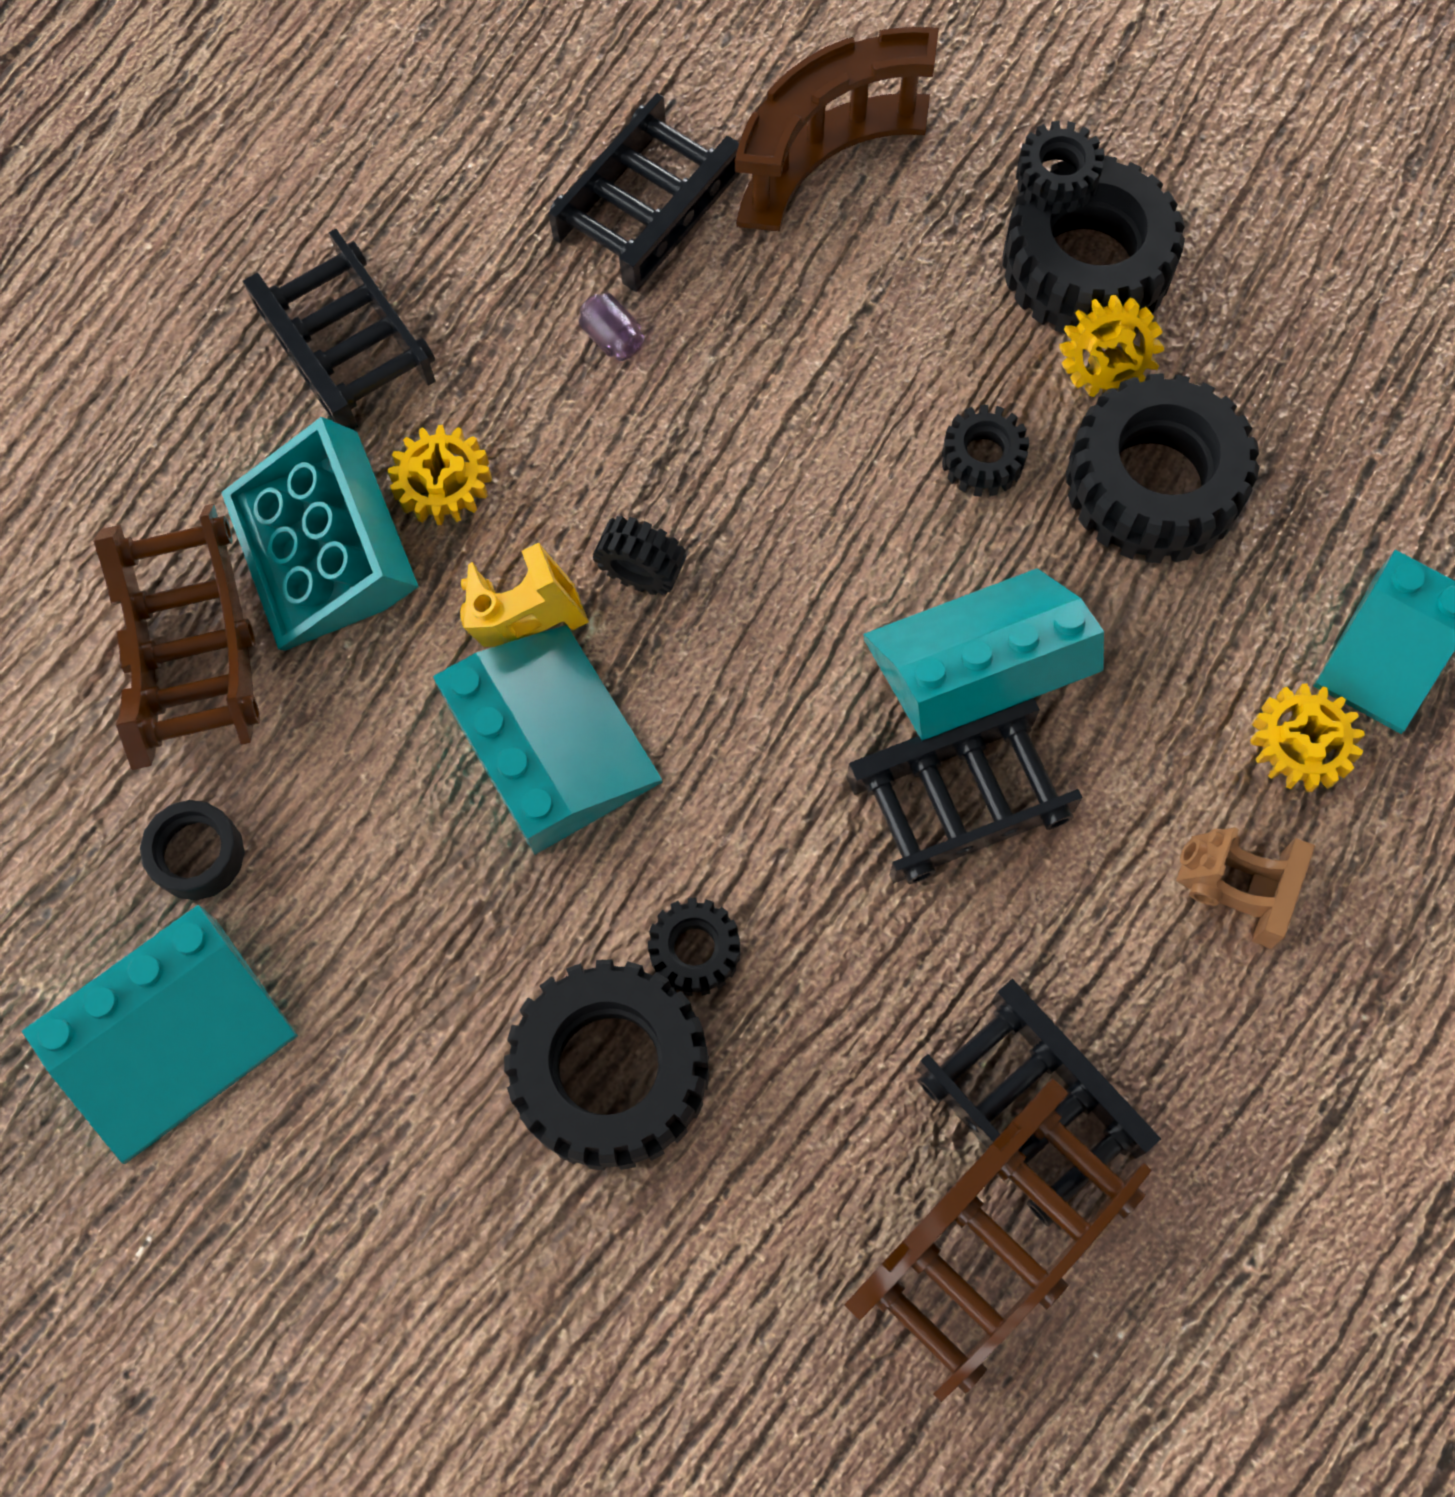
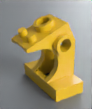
(528, 609)

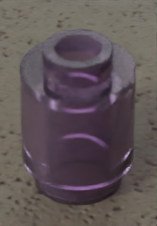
(611, 326)

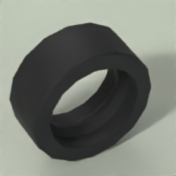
(172, 820)

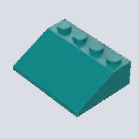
(318, 535)
(987, 651)
(547, 734)
(160, 1033)

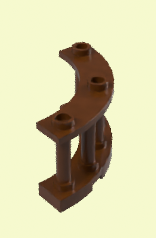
(796, 134)
(144, 701)
(964, 1208)

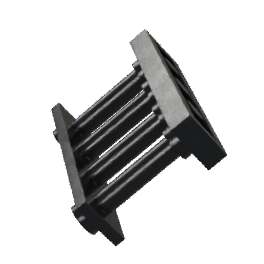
(664, 226)
(318, 366)
(923, 758)
(1050, 1053)

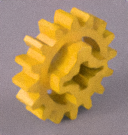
(1105, 329)
(456, 483)
(1320, 722)

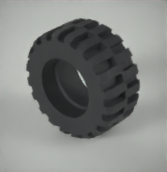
(1124, 207)
(1174, 416)
(564, 1010)

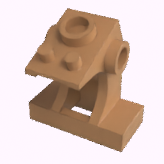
(1271, 889)

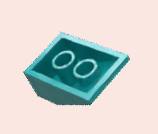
(1394, 643)

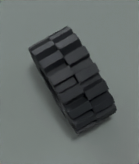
(1065, 146)
(992, 428)
(639, 555)
(687, 917)

